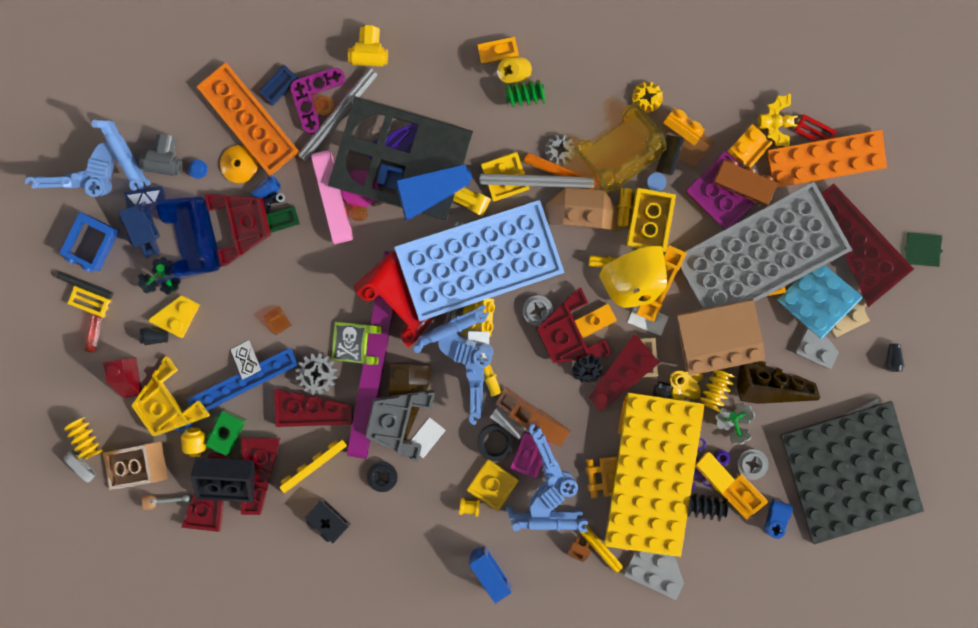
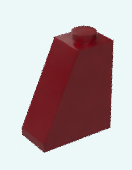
(123, 376)

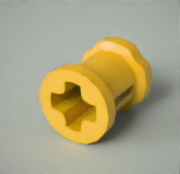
(469, 507)

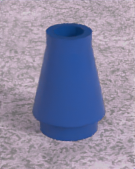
(267, 187)

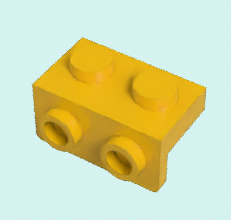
(486, 326)

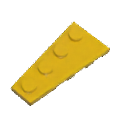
(318, 460)

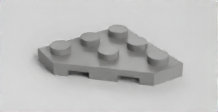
(656, 572)

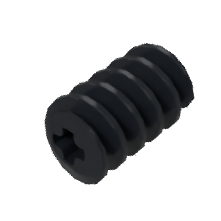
(708, 506)

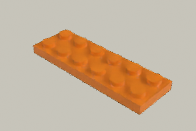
(248, 119)
(827, 158)

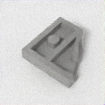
(816, 349)

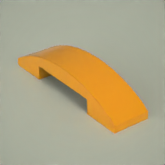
(673, 260)

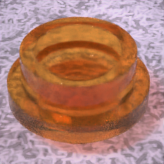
(324, 105)
(358, 213)

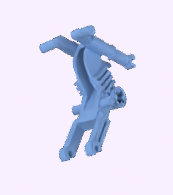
(100, 166)
(465, 352)
(549, 496)

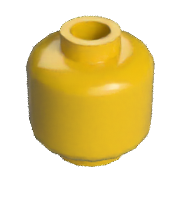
(193, 442)

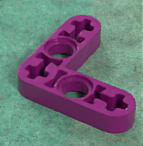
(311, 90)

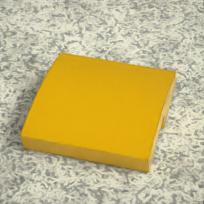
(506, 164)

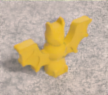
(774, 120)

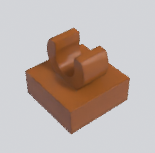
(577, 551)

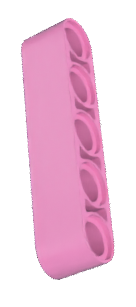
(332, 198)

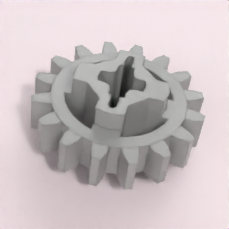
(314, 385)

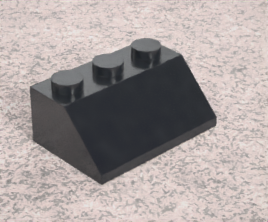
(223, 479)

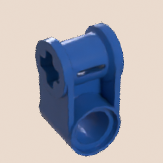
(778, 516)

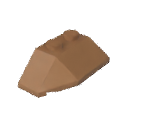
(582, 209)

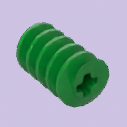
(524, 93)

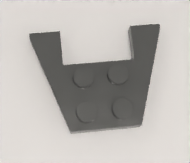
(390, 418)

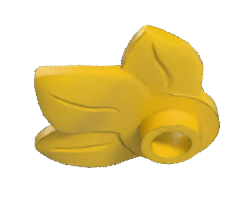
(687, 387)

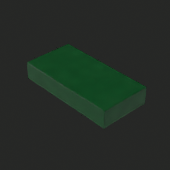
(283, 219)

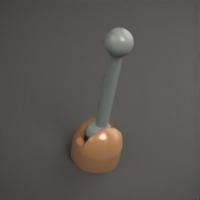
(150, 501)

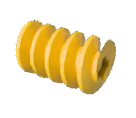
(514, 69)
(717, 389)
(82, 438)

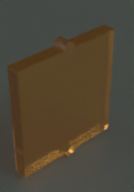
(693, 154)

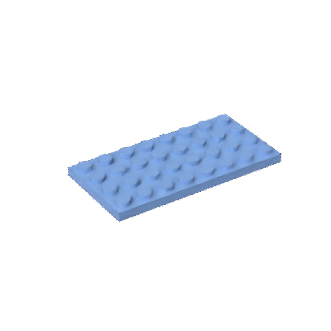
(478, 260)

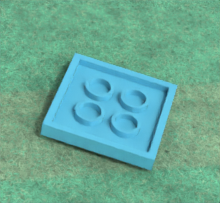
(819, 300)

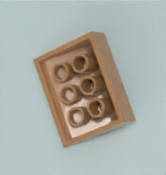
(720, 337)

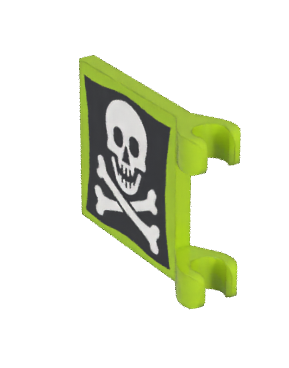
(351, 342)

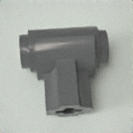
(162, 157)

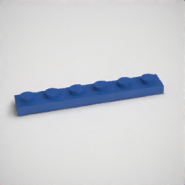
(235, 385)

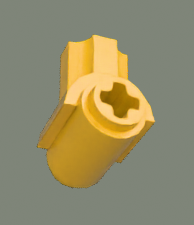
(368, 49)

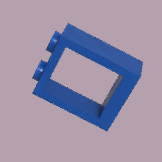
(111, 235)
(489, 574)

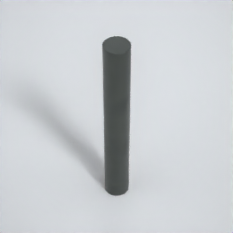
(84, 285)

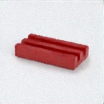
(797, 130)

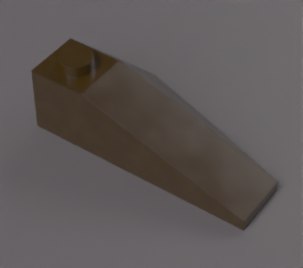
(409, 379)

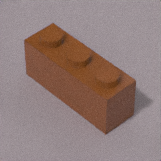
(745, 182)

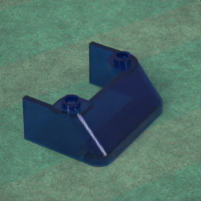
(193, 234)

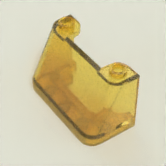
(623, 149)

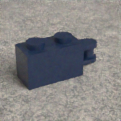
(140, 228)

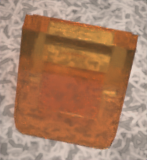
(277, 320)

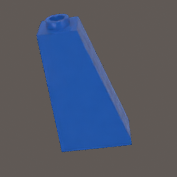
(429, 189)

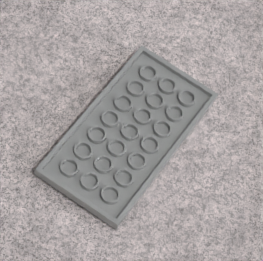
(765, 250)

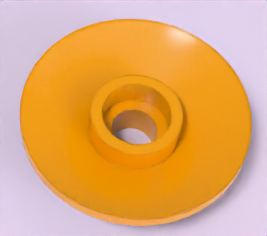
(247, 168)

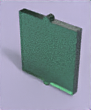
(923, 249)

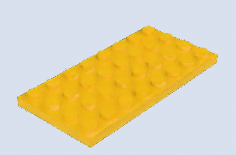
(654, 474)

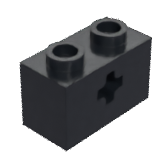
(325, 511)

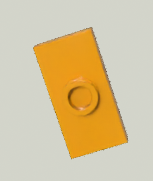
(595, 320)

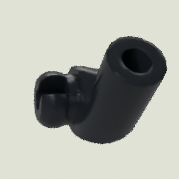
(272, 199)

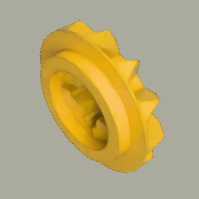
(651, 88)

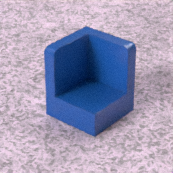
(389, 176)

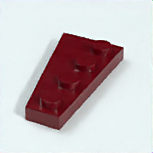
(626, 370)
(305, 410)
(263, 453)
(205, 513)

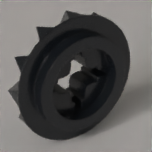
(590, 362)
(382, 486)

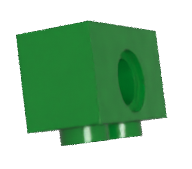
(233, 423)

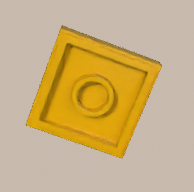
(492, 485)

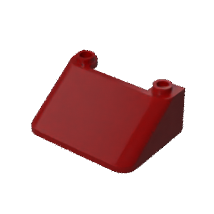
(388, 282)

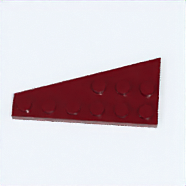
(873, 258)

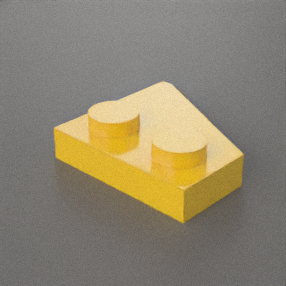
(176, 316)

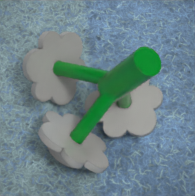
(740, 415)

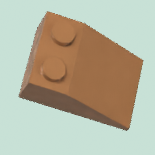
(135, 466)

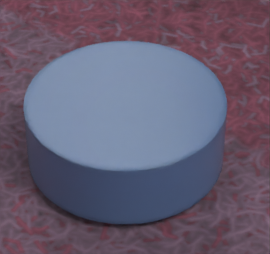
(656, 182)

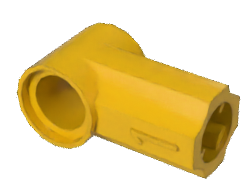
(473, 201)

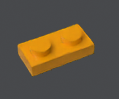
(497, 50)

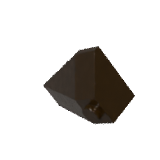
(768, 385)

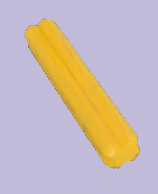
(602, 550)

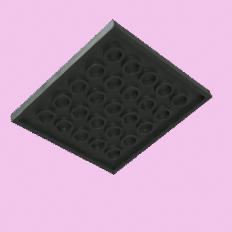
(852, 472)

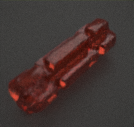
(93, 333)

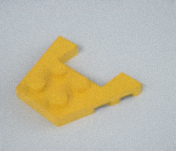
(158, 407)

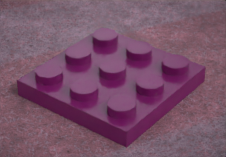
(717, 202)

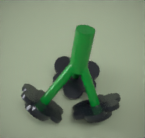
(161, 268)

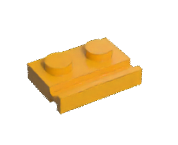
(684, 126)
(749, 146)
(744, 496)

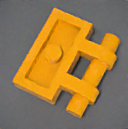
(607, 469)

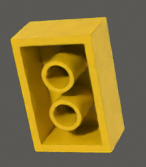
(650, 219)

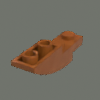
(525, 414)

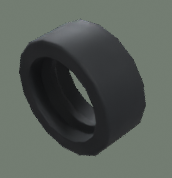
(499, 456)

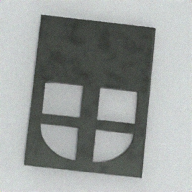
(434, 149)

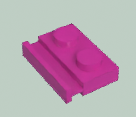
(527, 457)

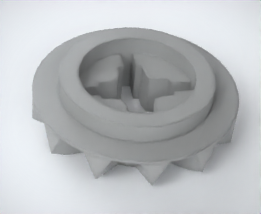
(551, 153)
(529, 305)
(760, 459)

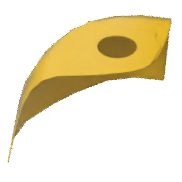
(636, 269)

